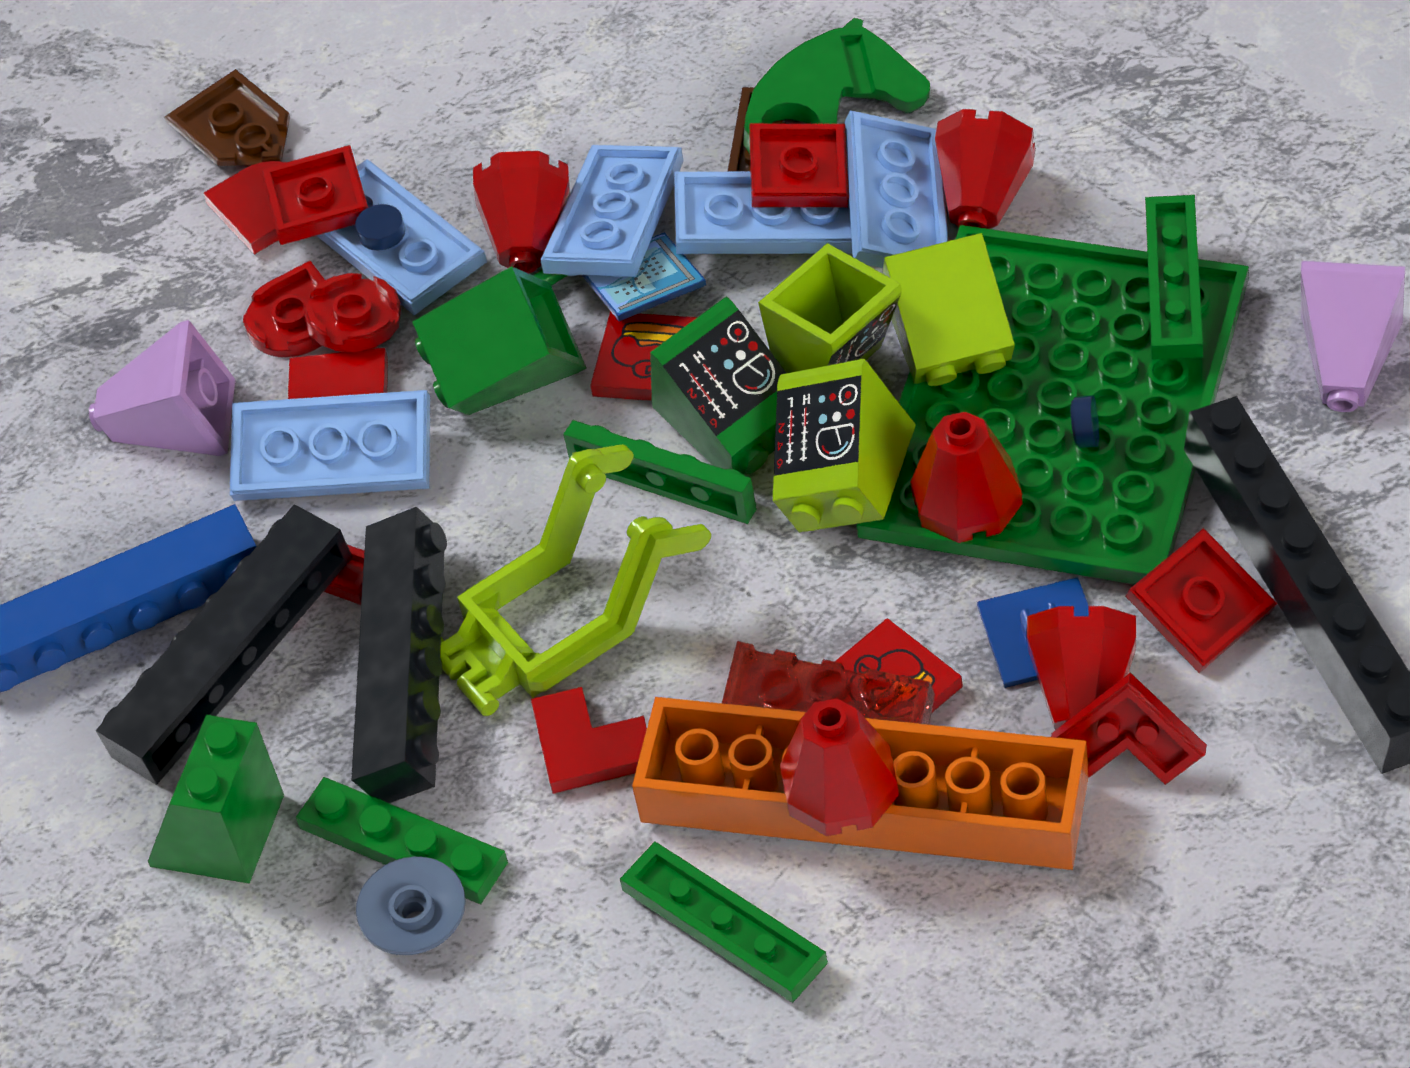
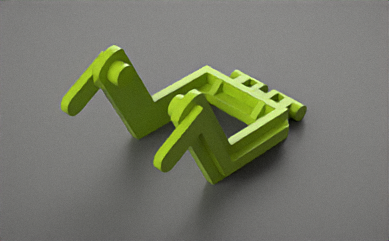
(492, 656)

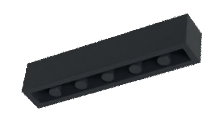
(224, 643)
(399, 657)

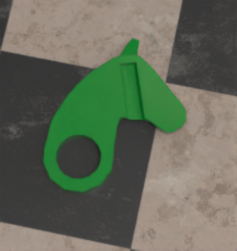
(834, 65)

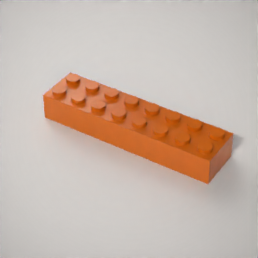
(956, 786)

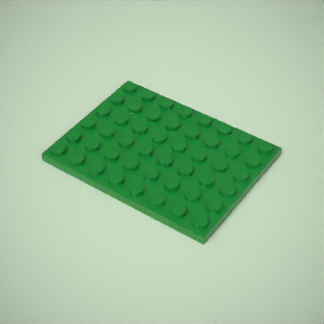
(1077, 332)

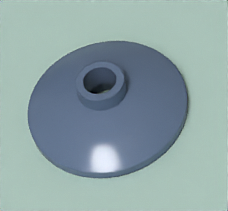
(409, 887)

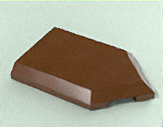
(233, 122)

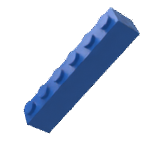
(120, 596)

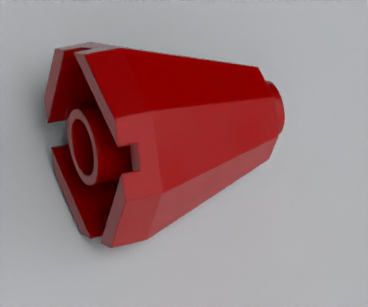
(982, 164)
(520, 204)
(965, 480)
(1079, 655)
(837, 770)

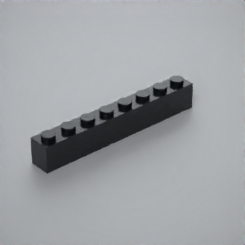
(1304, 578)

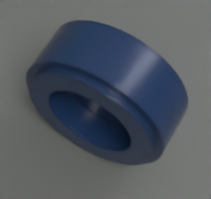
(380, 227)
(1085, 421)

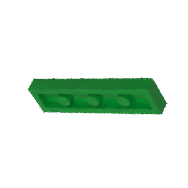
(1173, 277)
(671, 474)
(392, 833)
(724, 921)

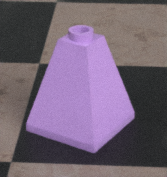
(1350, 326)
(169, 397)

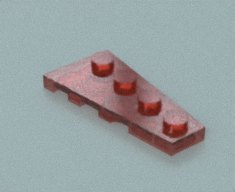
(795, 684)

